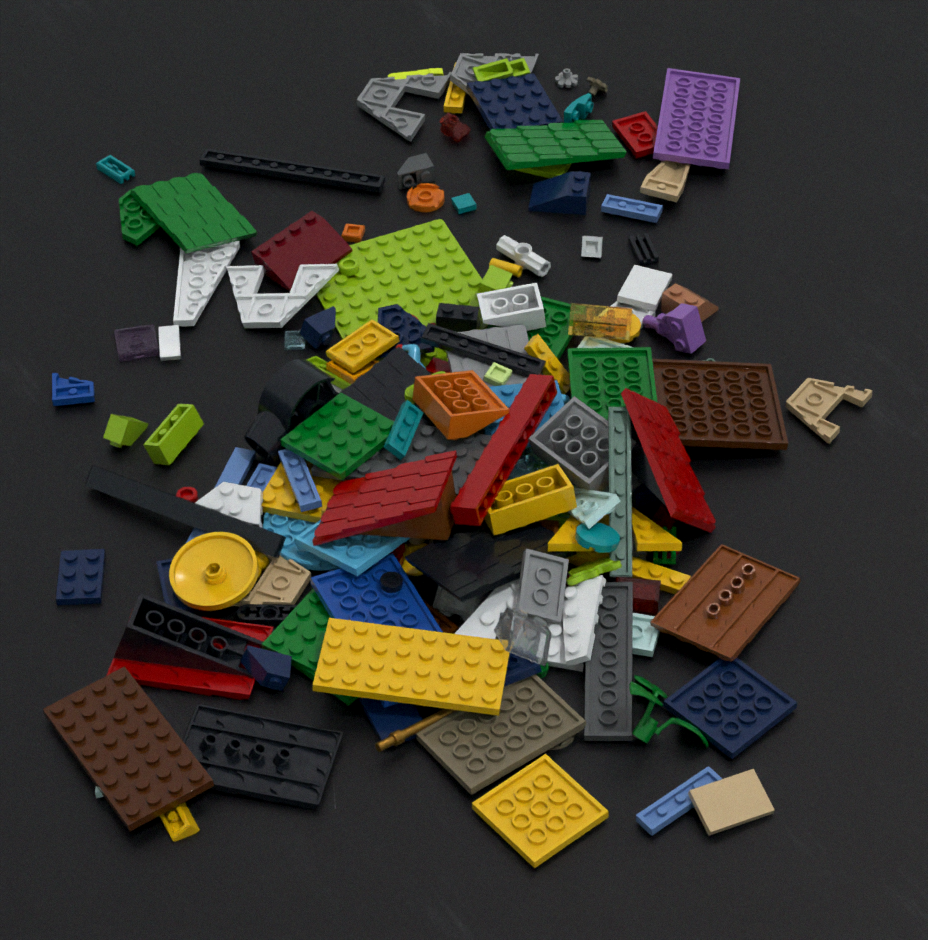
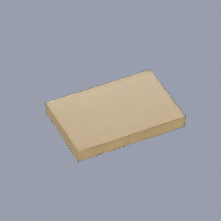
(731, 802)

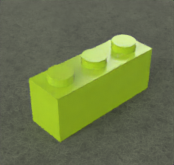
(173, 434)

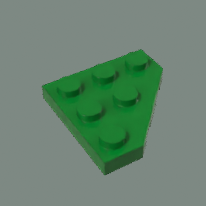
(135, 220)

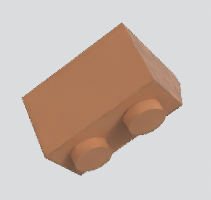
(678, 294)

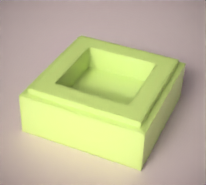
(497, 375)

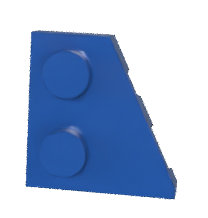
(71, 391)

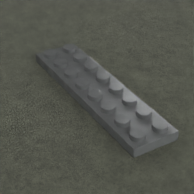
(610, 668)

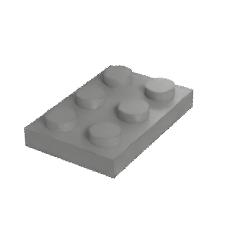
(542, 585)

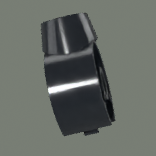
(285, 403)

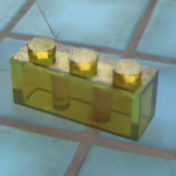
(600, 321)

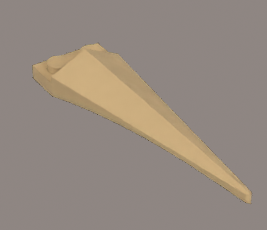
(666, 180)

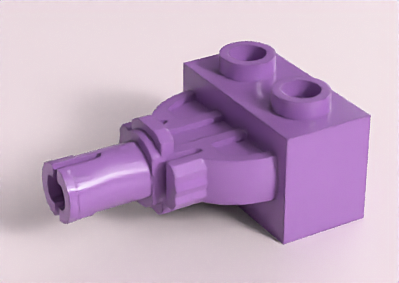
(680, 326)

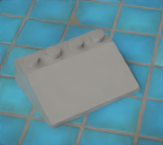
(578, 443)

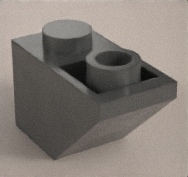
(415, 171)

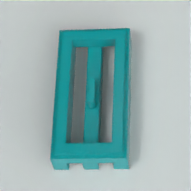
(113, 171)

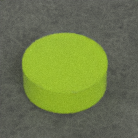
(349, 266)

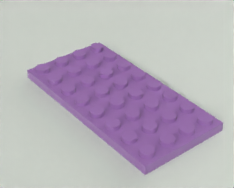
(697, 119)

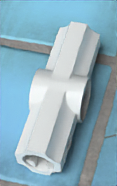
(523, 255)

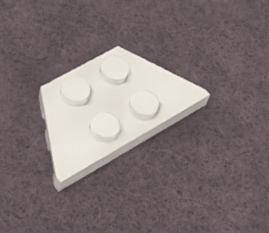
(236, 501)

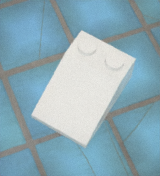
(513, 307)

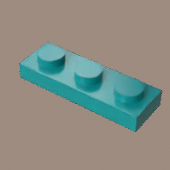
(403, 429)

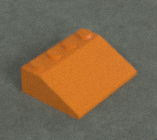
(457, 402)

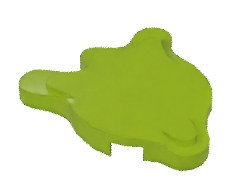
(591, 570)

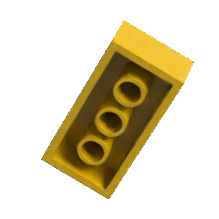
(531, 499)

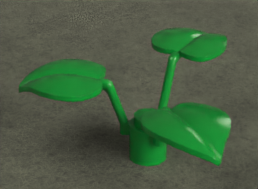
(647, 725)

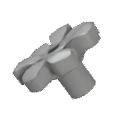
(566, 79)

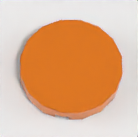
(425, 197)

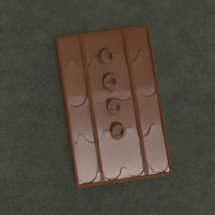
(725, 603)

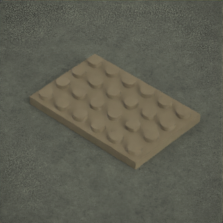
(487, 747)

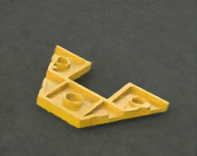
(646, 535)

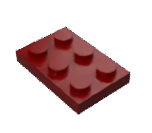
(637, 133)

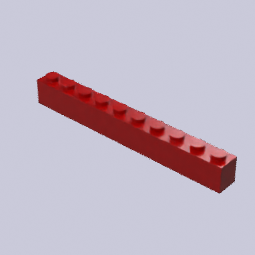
(503, 450)

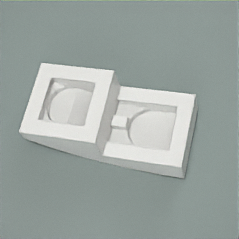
(169, 343)

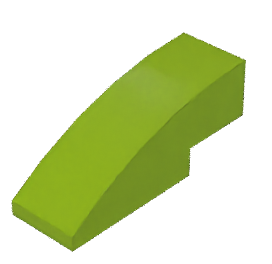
(501, 69)

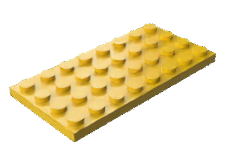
(412, 666)

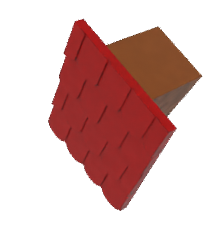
(393, 502)

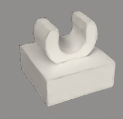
(592, 246)

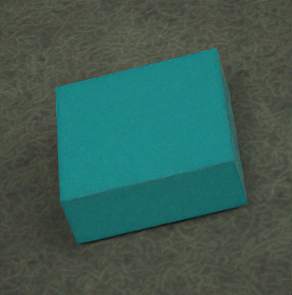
(463, 203)

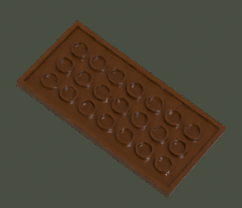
(128, 748)

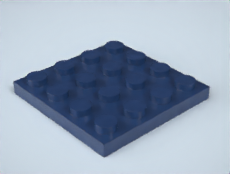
(513, 102)
(730, 705)

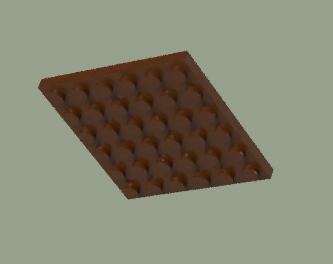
(721, 403)

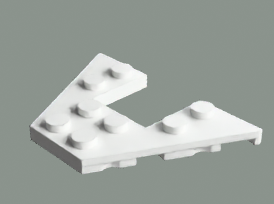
(275, 309)
(488, 614)

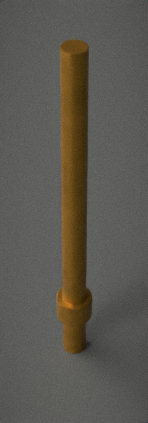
(398, 737)

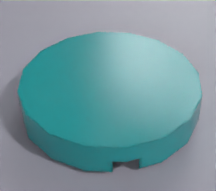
(599, 536)

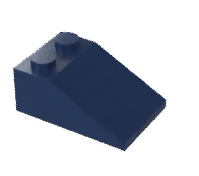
(562, 194)

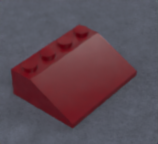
(303, 242)

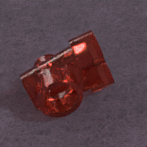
(452, 126)

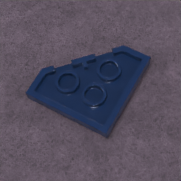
(405, 326)

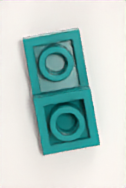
(579, 108)

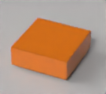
(353, 233)

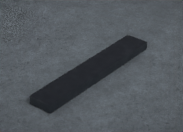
(481, 350)

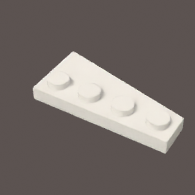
(580, 617)

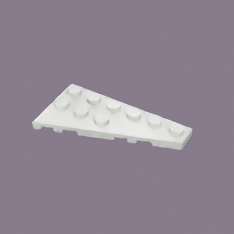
(198, 278)

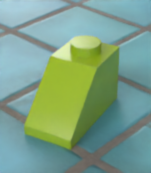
(123, 430)

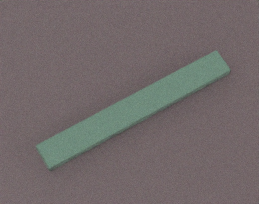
(620, 483)

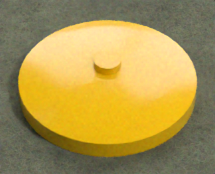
(214, 571)

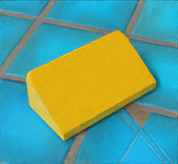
(179, 822)

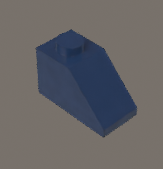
(319, 327)
(267, 667)

